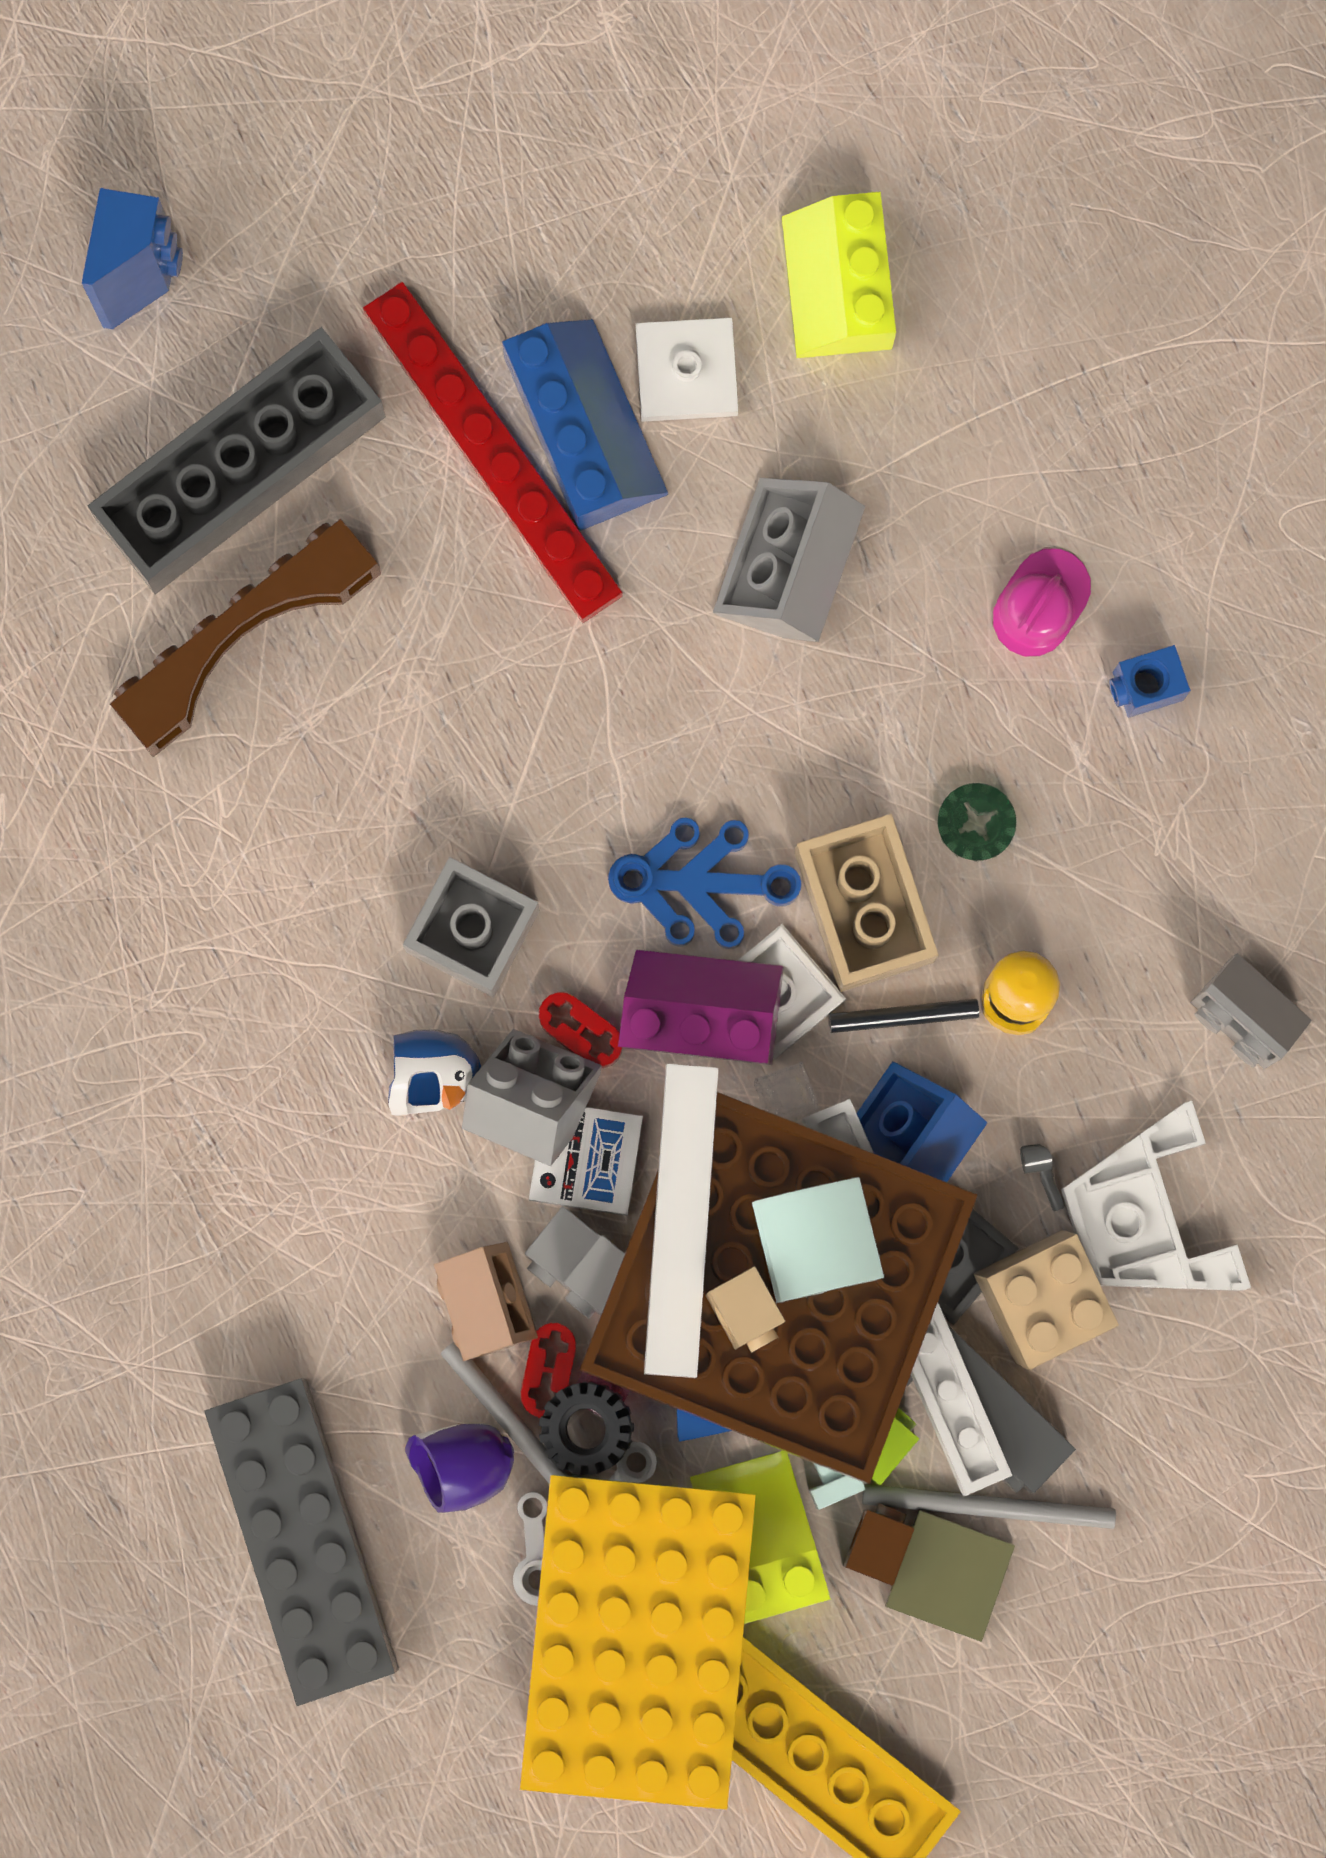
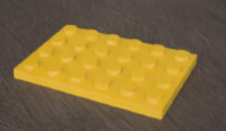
(638, 1642)

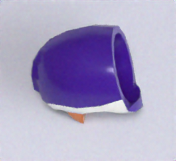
(468, 1463)

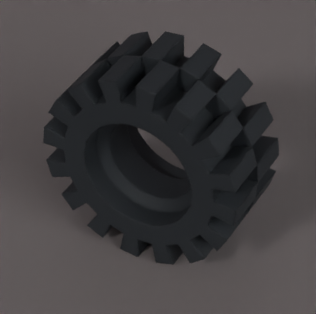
(556, 1437)

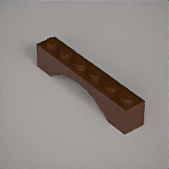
(322, 573)

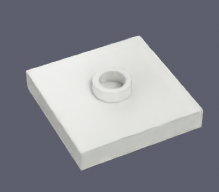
(686, 369)

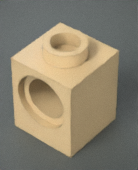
(746, 1310)

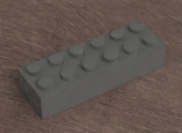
(237, 460)
(301, 1541)

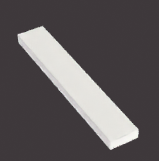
(681, 1221)

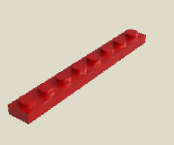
(492, 452)

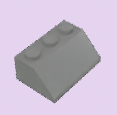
(789, 558)

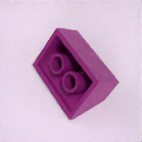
(701, 1007)

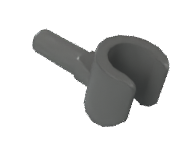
(1039, 1159)

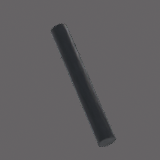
(904, 1015)

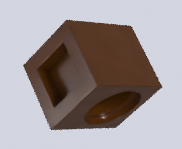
(879, 1544)

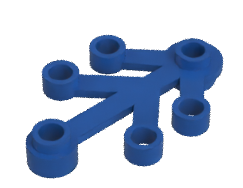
(696, 881)

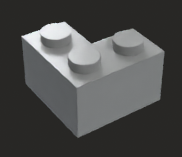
(577, 1260)

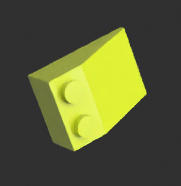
(783, 1554)

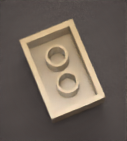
(866, 903)

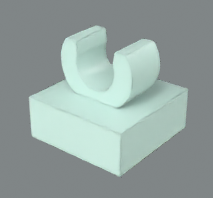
(834, 1487)

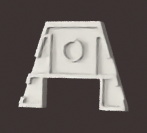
(1129, 1222)

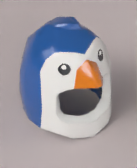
(430, 1071)

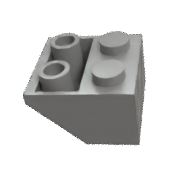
(1250, 1013)
(530, 1096)

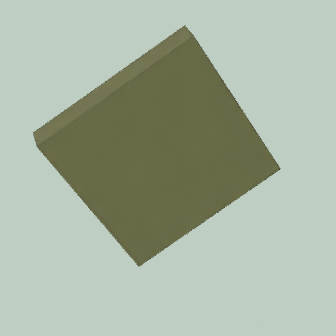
(950, 1576)

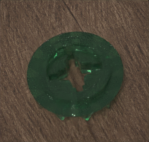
(982, 800)

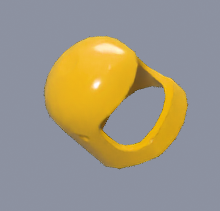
(1023, 989)

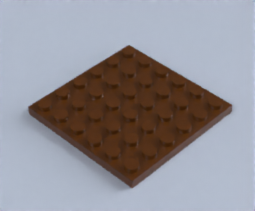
(841, 1354)

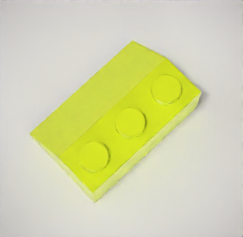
(839, 276)

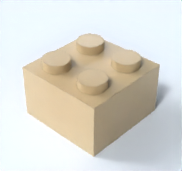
(1046, 1299)

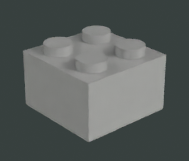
(471, 927)

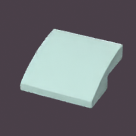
(817, 1239)

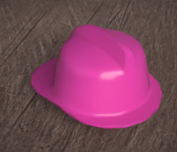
(1041, 602)

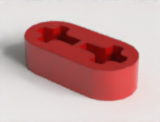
(588, 1021)
(536, 1365)

